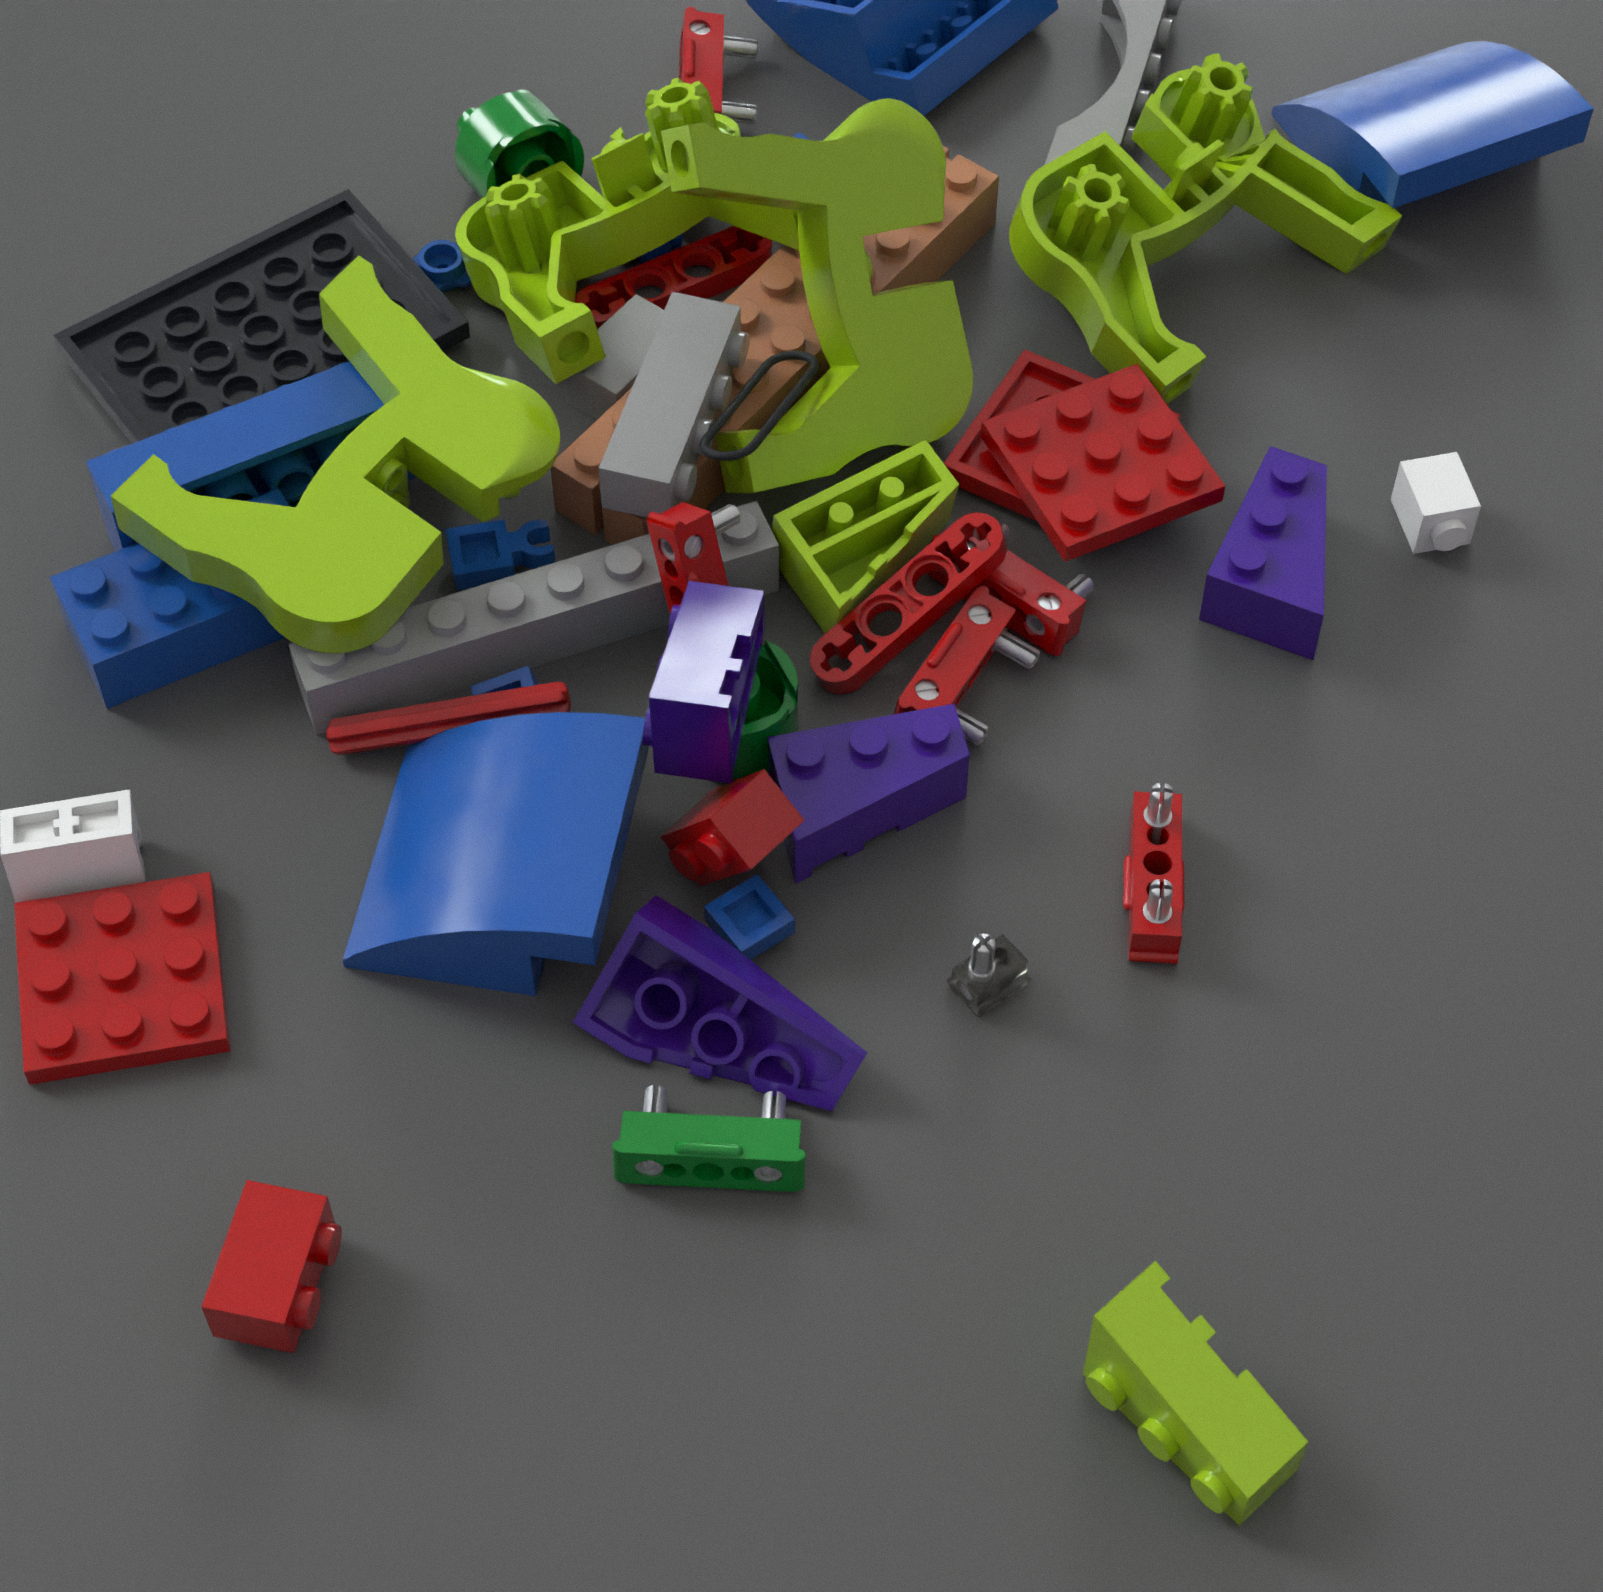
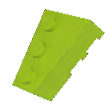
(863, 530)
(1188, 1401)

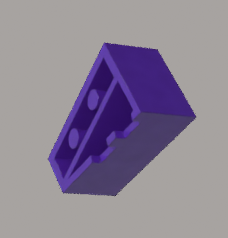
(1273, 558)
(705, 681)
(867, 779)

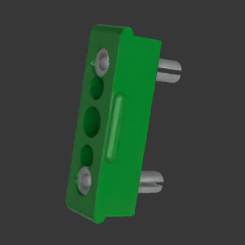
(710, 1148)

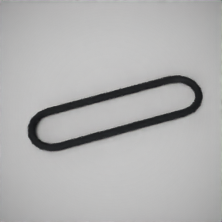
(744, 392)

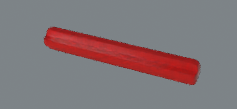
(422, 721)

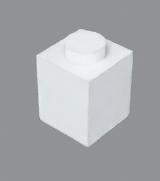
(1435, 503)

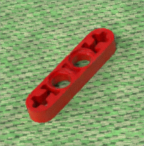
(729, 253)
(916, 610)

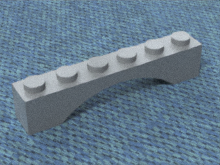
(1137, 33)

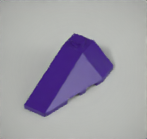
(704, 1006)

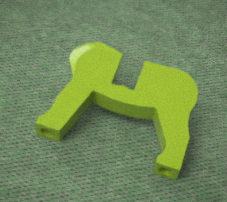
(1100, 219)
(553, 228)
(892, 354)
(351, 549)

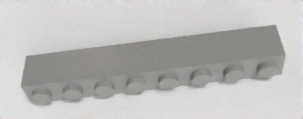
(518, 624)

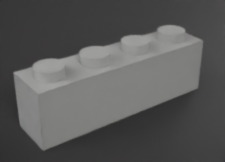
(672, 406)

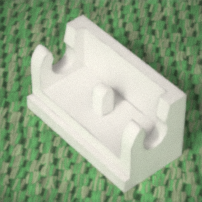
(71, 846)

